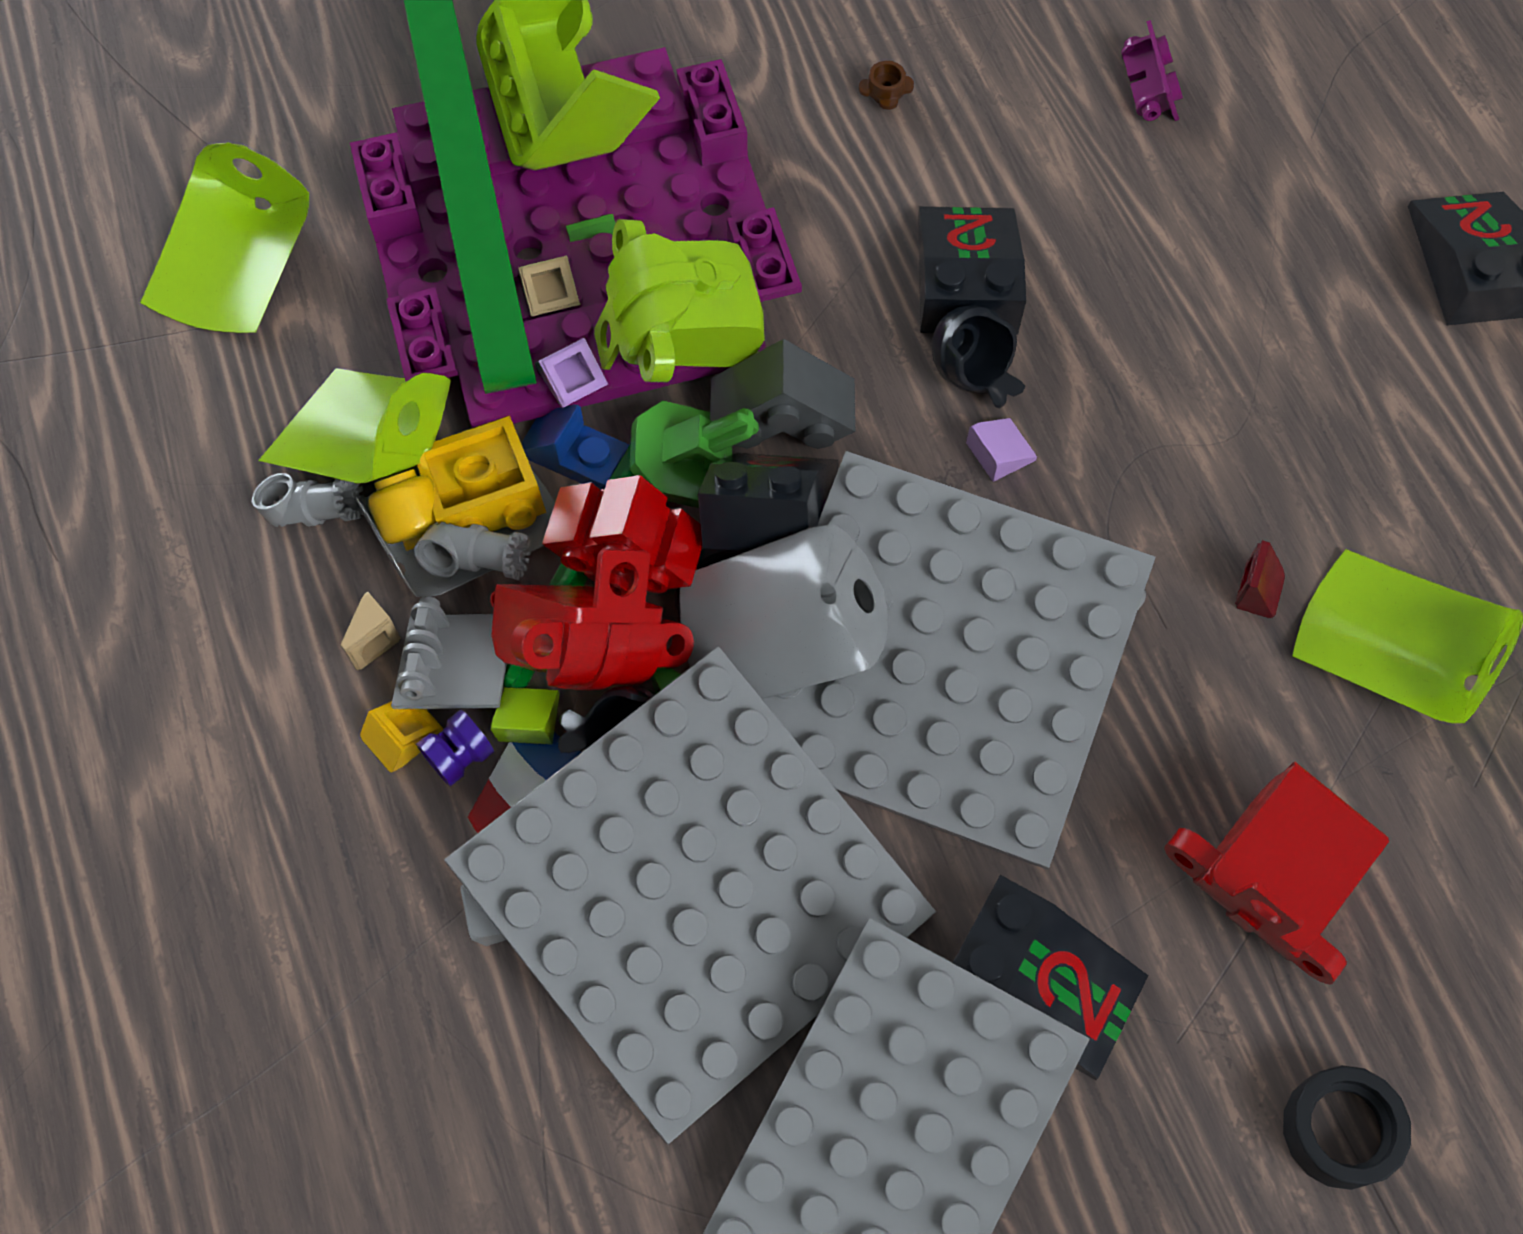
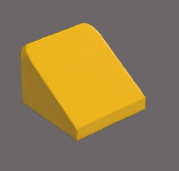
(395, 732)

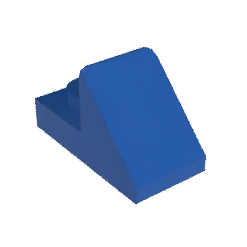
(571, 448)

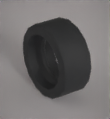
(1381, 1098)

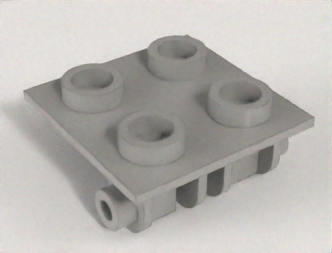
(448, 661)

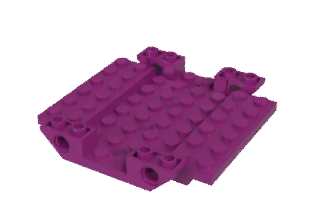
(664, 173)

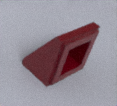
(1261, 582)

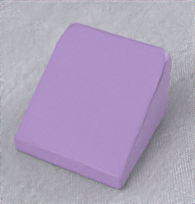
(571, 373)
(999, 447)

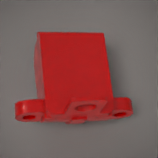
(586, 632)
(1286, 867)

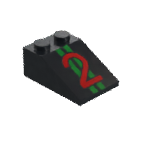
(1473, 255)
(970, 260)
(762, 499)
(1053, 966)

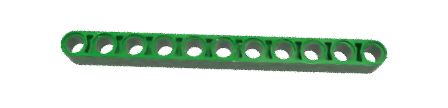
(469, 197)

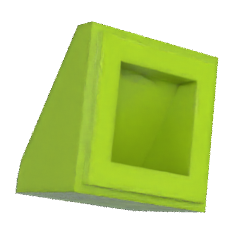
(526, 716)

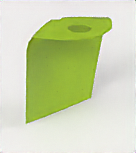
(223, 248)
(363, 426)
(1406, 637)

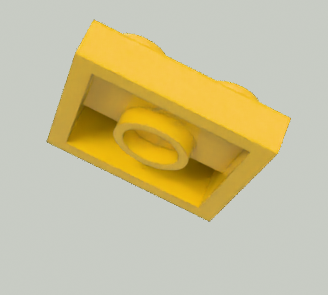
(483, 478)

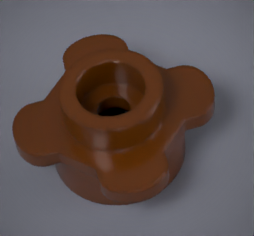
(886, 84)

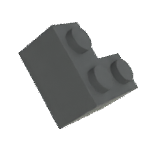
(787, 394)

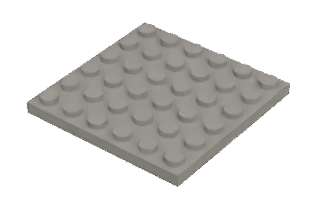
(987, 665)
(687, 891)

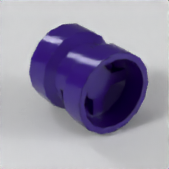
(465, 739)

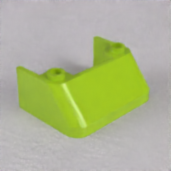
(540, 90)

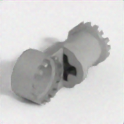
(306, 500)
(472, 550)

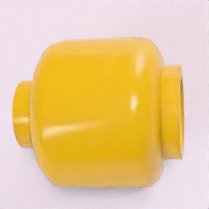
(403, 508)

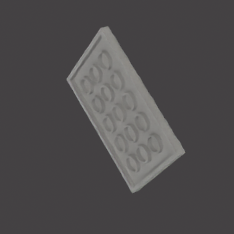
(903, 1104)

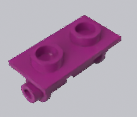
(1148, 58)

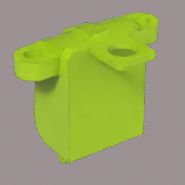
(677, 304)

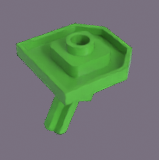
(678, 443)

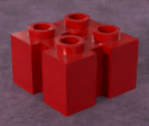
(624, 517)

